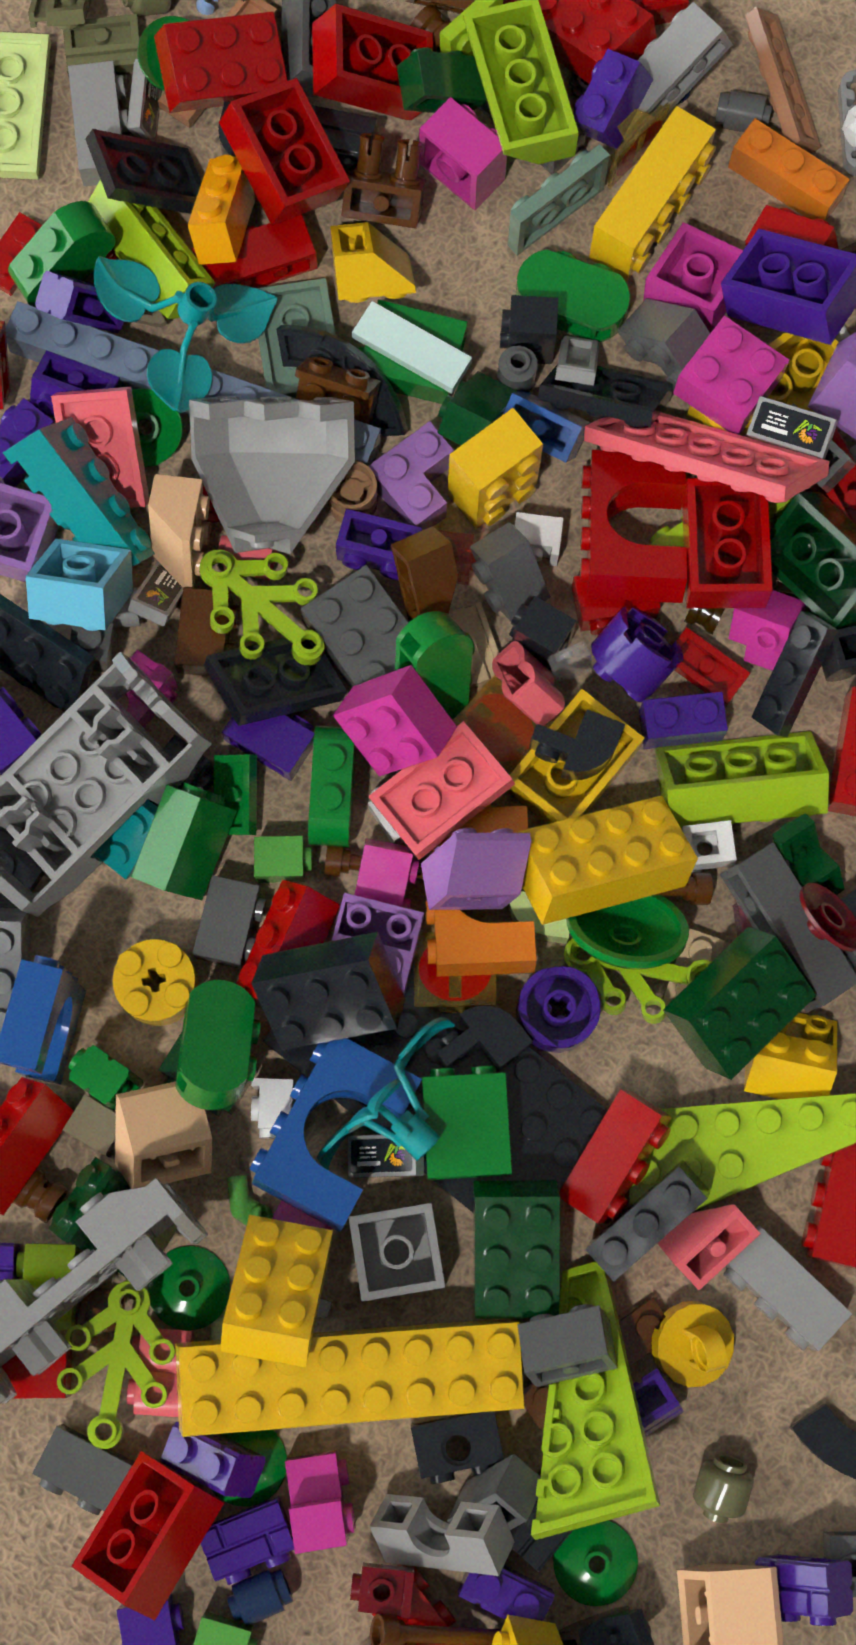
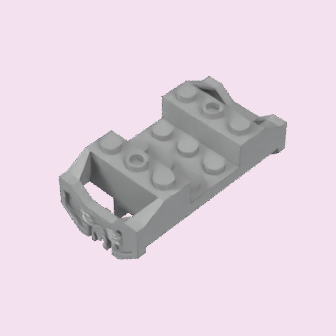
(88, 781)
(124, 1234)

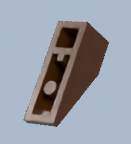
(426, 571)

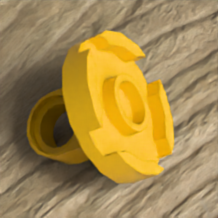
(693, 1344)

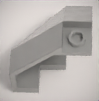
(270, 463)

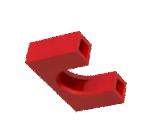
(615, 565)

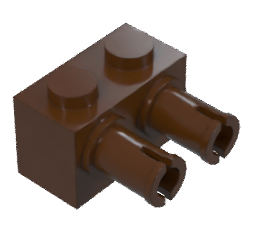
(382, 195)

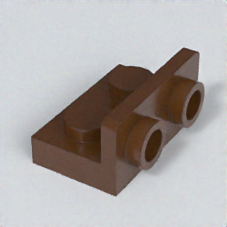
(322, 379)

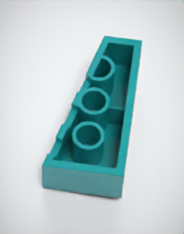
(79, 488)

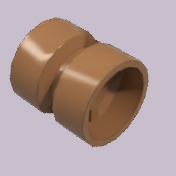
(355, 492)

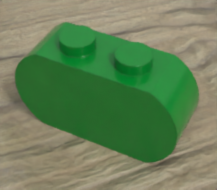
(64, 245)
(589, 296)
(440, 656)
(331, 787)
(217, 1045)

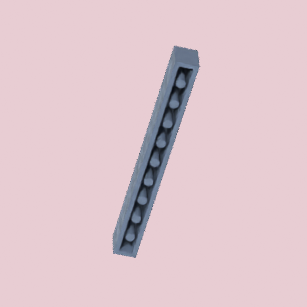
(34, 331)

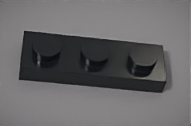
(794, 673)

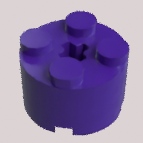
(635, 653)
(553, 986)

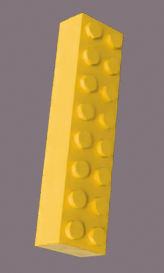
(353, 1378)

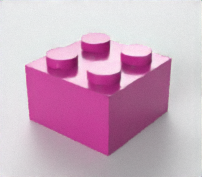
(462, 153)
(692, 273)
(730, 375)
(395, 721)

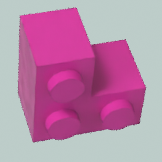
(317, 1502)

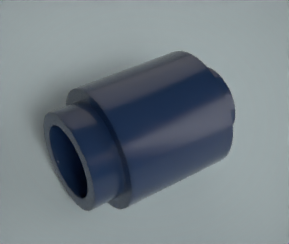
(259, 1597)

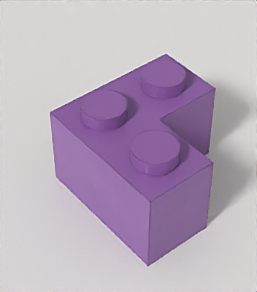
(407, 474)

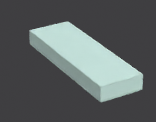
(412, 347)

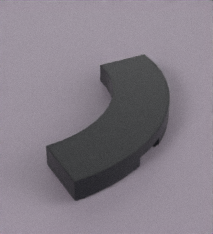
(301, 342)
(828, 1439)

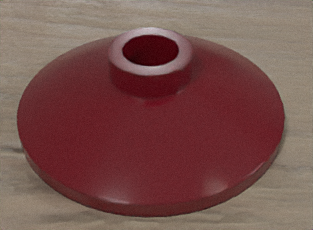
(828, 916)

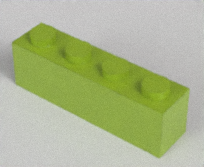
(150, 240)

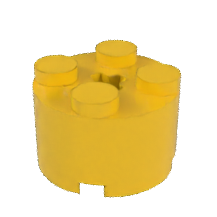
(136, 969)

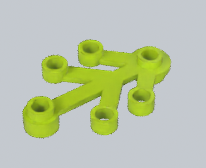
(259, 601)
(633, 978)
(118, 1356)

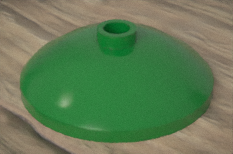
(633, 933)

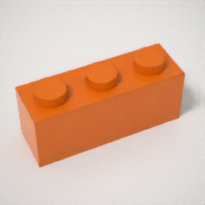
(787, 172)

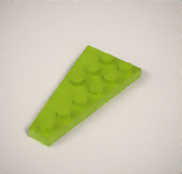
(750, 1141)
(592, 1432)

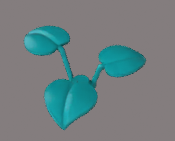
(175, 377)
(409, 1130)

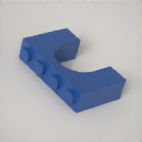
(41, 1019)
(287, 1168)

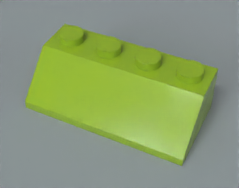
(522, 81)
(744, 779)

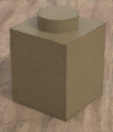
(93, 1125)

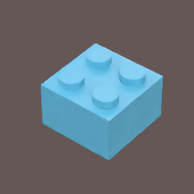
(79, 584)

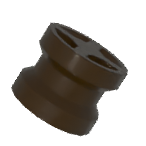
(706, 617)

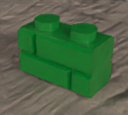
(102, 1075)

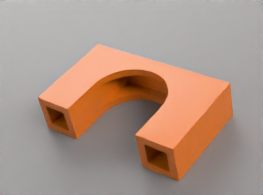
(477, 947)

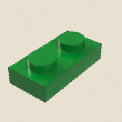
(237, 781)

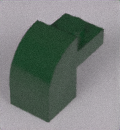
(807, 860)

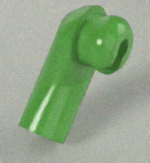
(241, 1203)

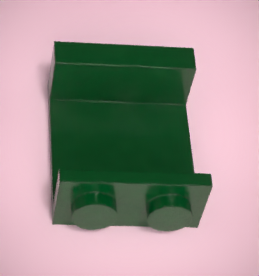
(92, 1179)

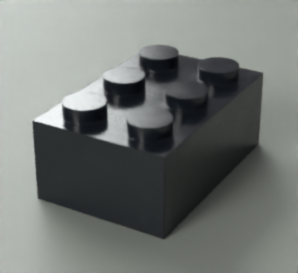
(329, 991)

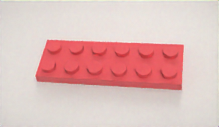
(712, 455)

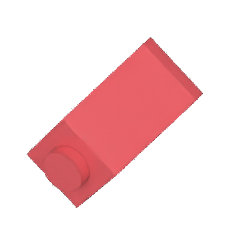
(708, 1242)

